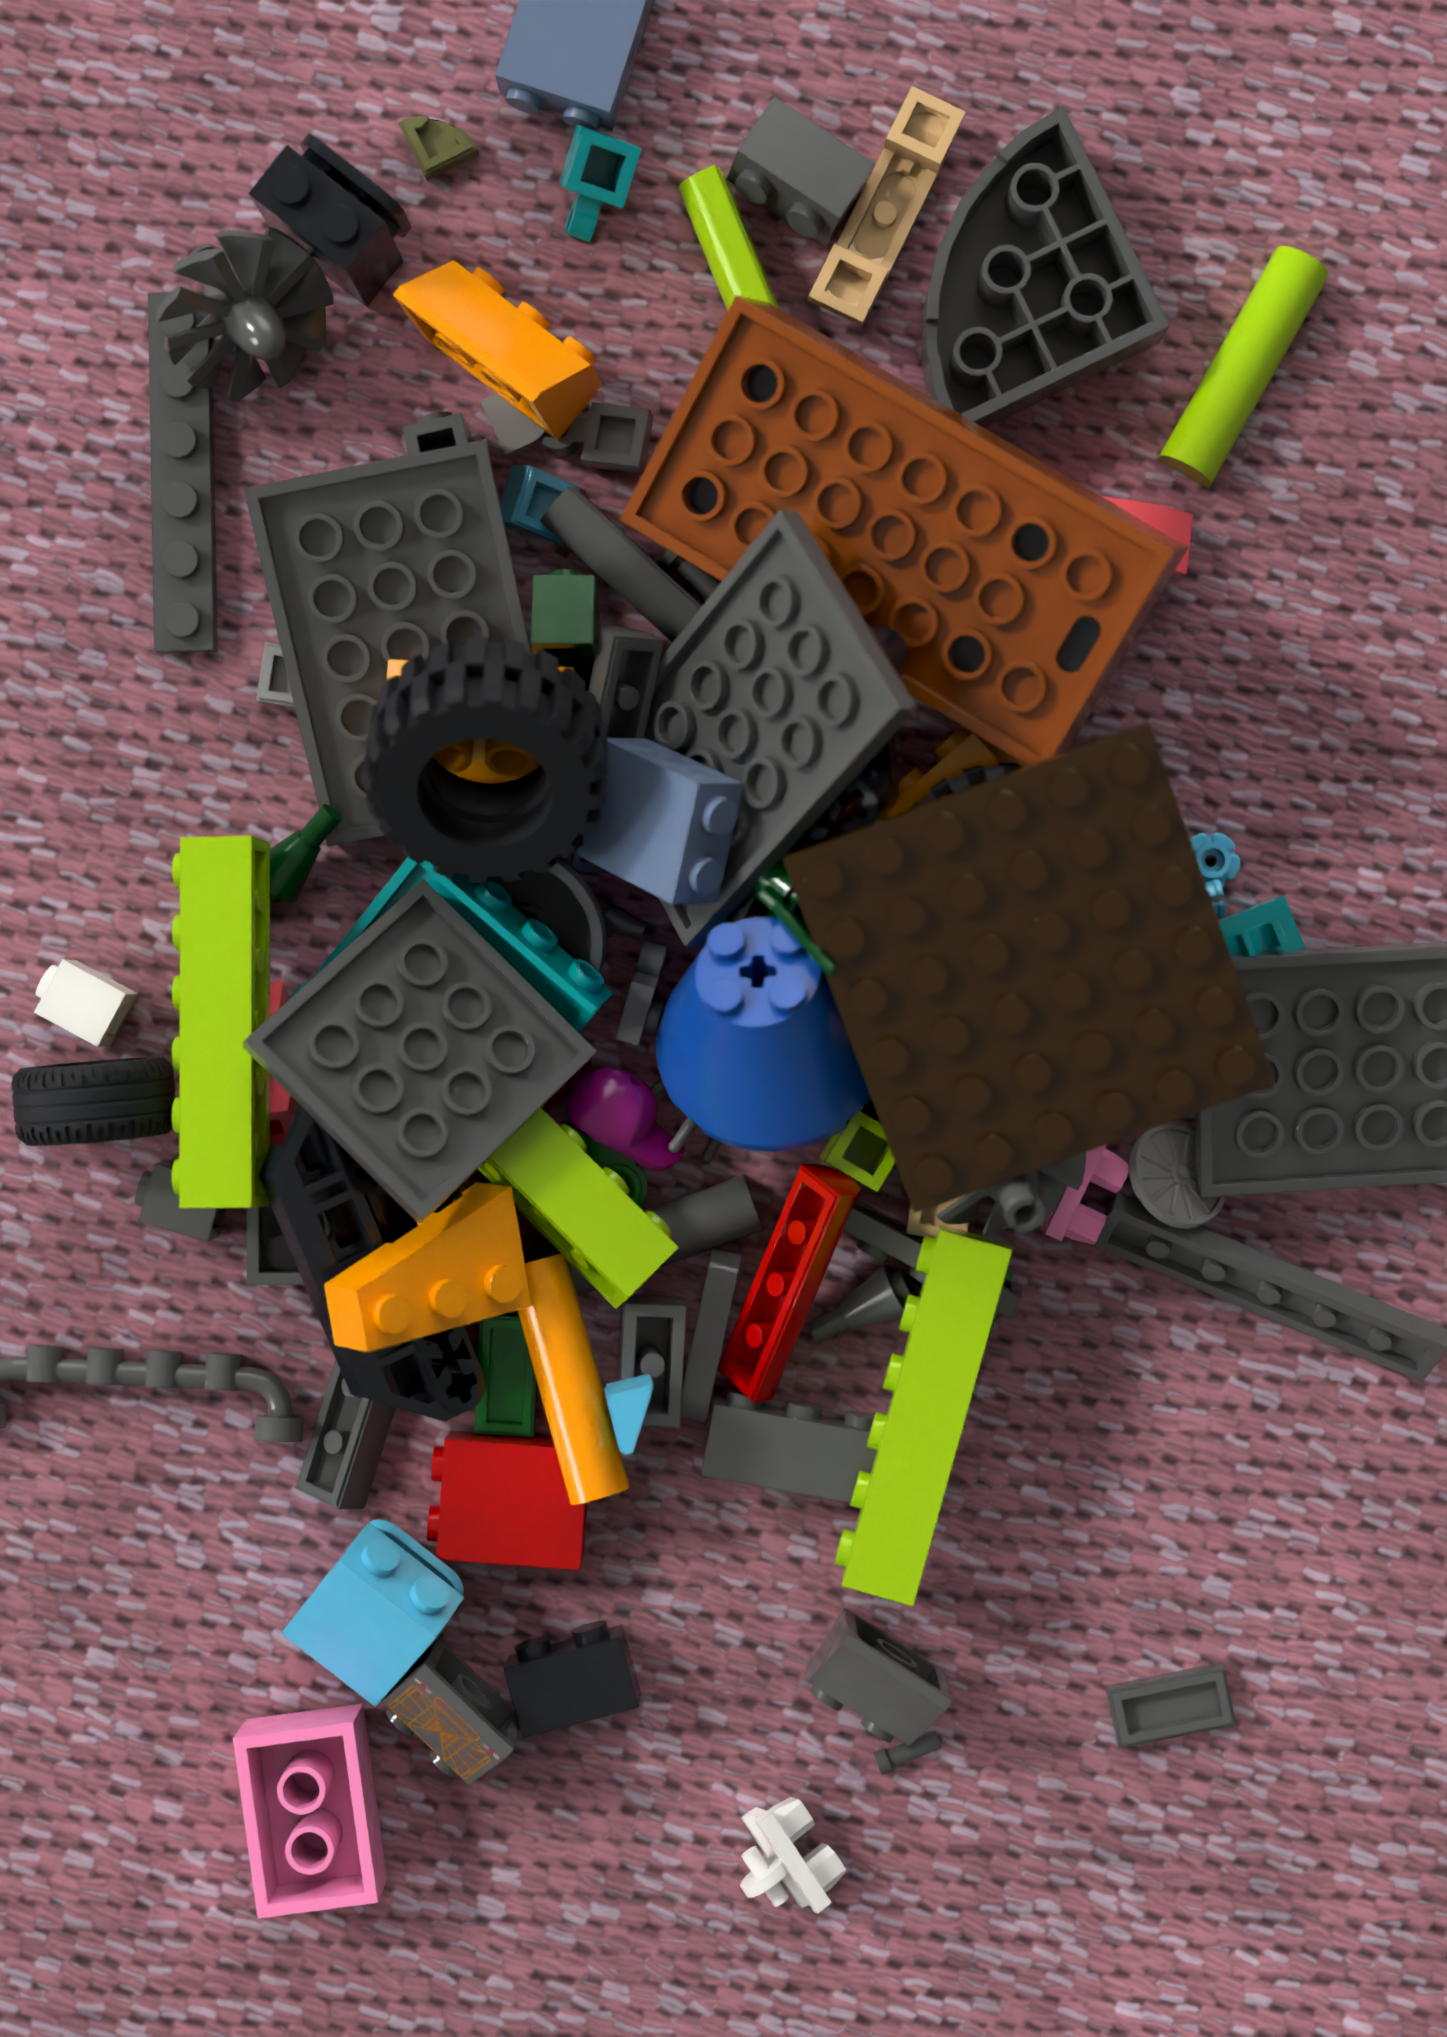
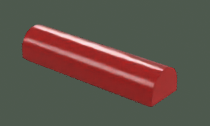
(788, 1280)

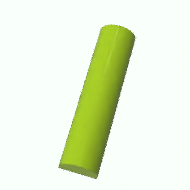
(724, 237)
(1244, 364)

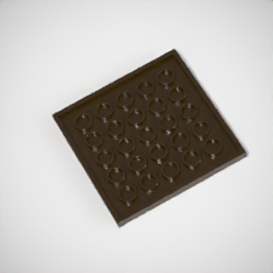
(1030, 968)

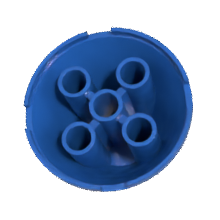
(758, 1043)

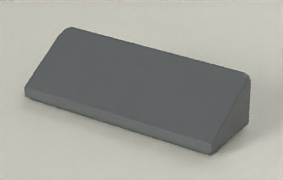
(345, 1445)

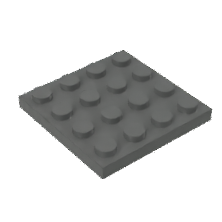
(419, 1050)

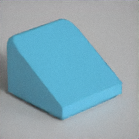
(528, 497)
(627, 1408)

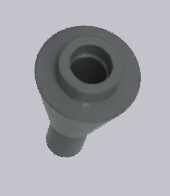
(873, 1302)

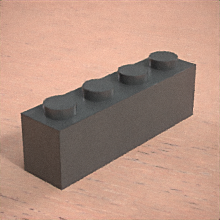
(787, 1447)

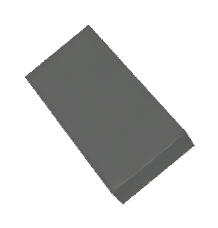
(1170, 1705)

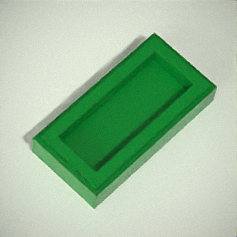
(510, 1380)

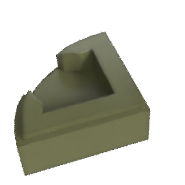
(437, 145)

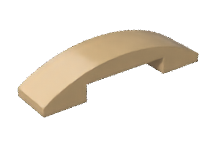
(887, 206)

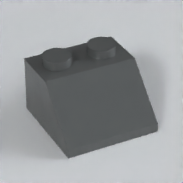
(878, 1680)

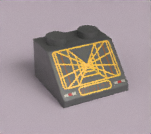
(453, 1714)

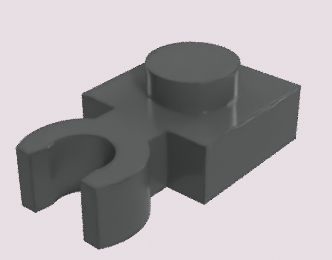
(609, 439)
(641, 1011)

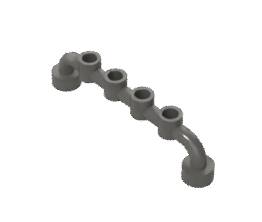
(160, 1370)

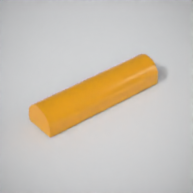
(570, 1384)

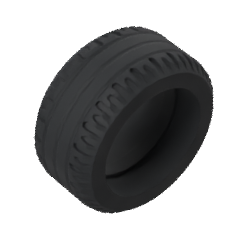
(93, 1101)

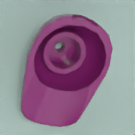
(623, 1116)

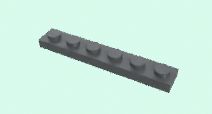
(181, 493)
(1274, 1289)

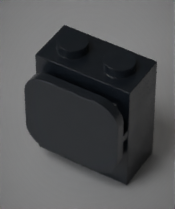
(334, 216)

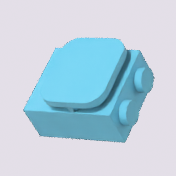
(376, 1610)

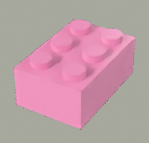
(310, 1811)

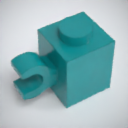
(599, 172)
(1262, 929)

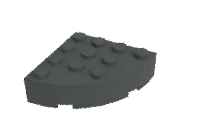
(1033, 282)

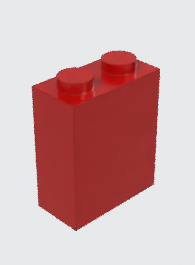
(504, 1503)

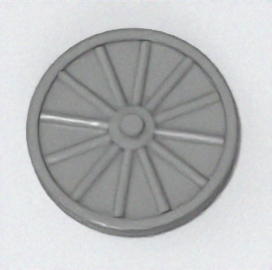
(1165, 1177)

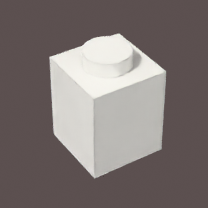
(84, 1001)

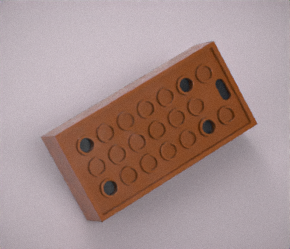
(964, 545)

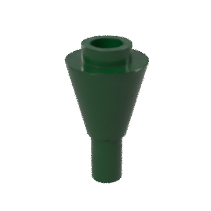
(295, 855)

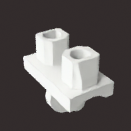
(804, 1877)

